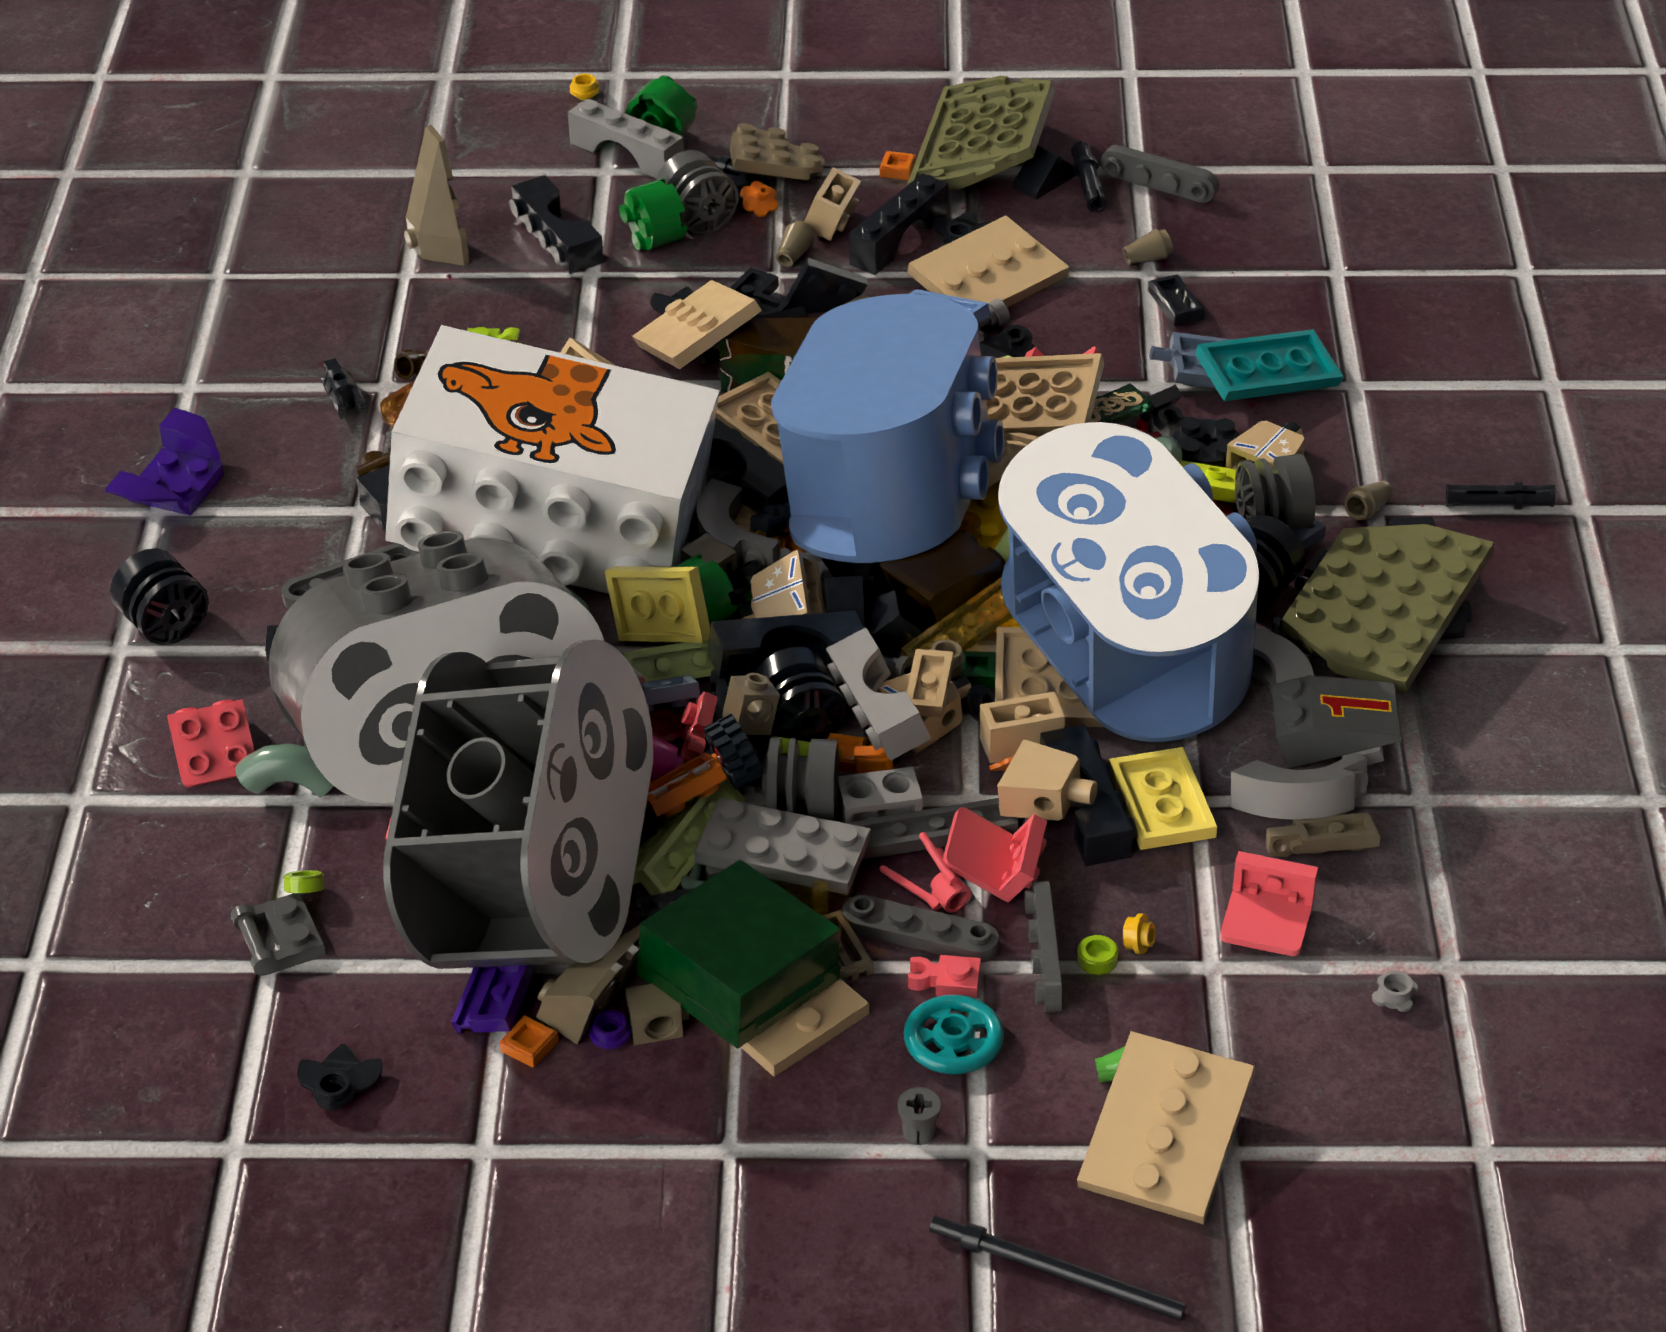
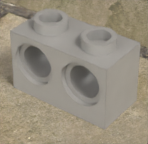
(878, 794)

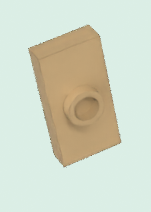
(930, 681)

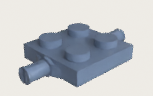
(1183, 360)

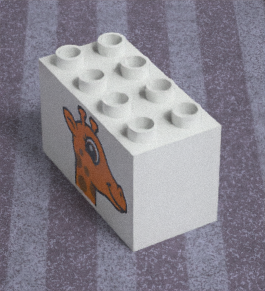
(549, 455)

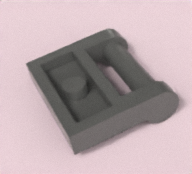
(291, 930)

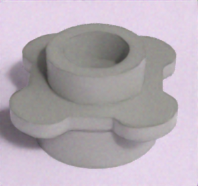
(1395, 991)

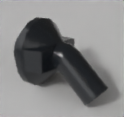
(976, 695)

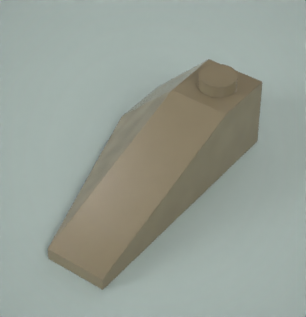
(431, 213)
(588, 988)

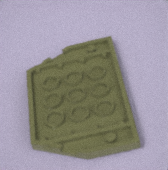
(983, 129)
(1385, 598)

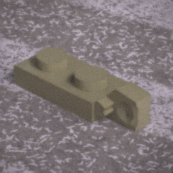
(1323, 835)

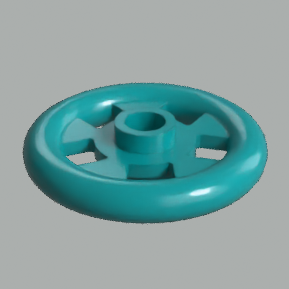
(953, 1034)

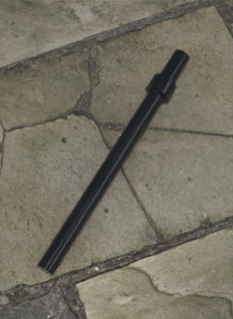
(976, 1239)

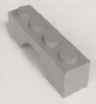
(596, 125)
(891, 717)

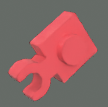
(696, 717)
(950, 976)

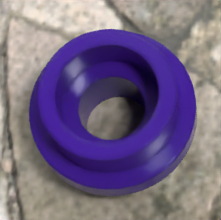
(610, 1029)

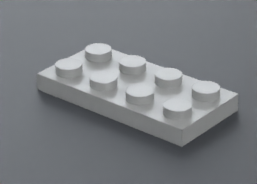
(783, 845)

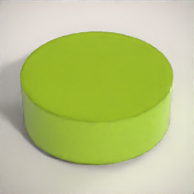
(303, 881)
(1097, 954)

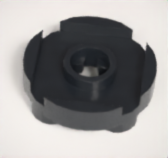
(1196, 432)

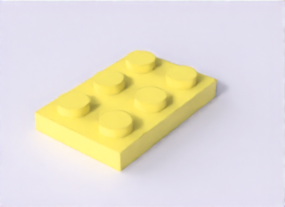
(658, 604)
(1163, 798)

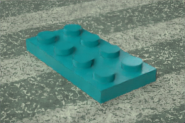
(1268, 365)

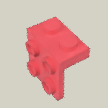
(210, 741)
(993, 856)
(1269, 904)

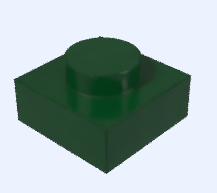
(979, 668)

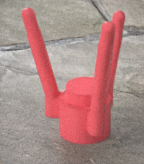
(947, 886)

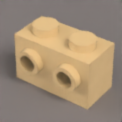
(833, 204)
(1012, 720)

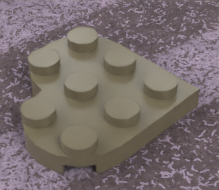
(773, 154)

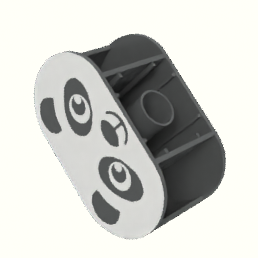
(361, 641)
(519, 809)

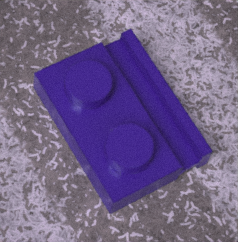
(492, 998)

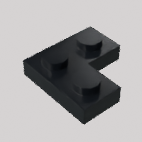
(760, 286)

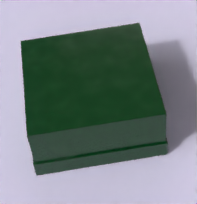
(738, 953)

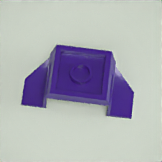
(181, 470)

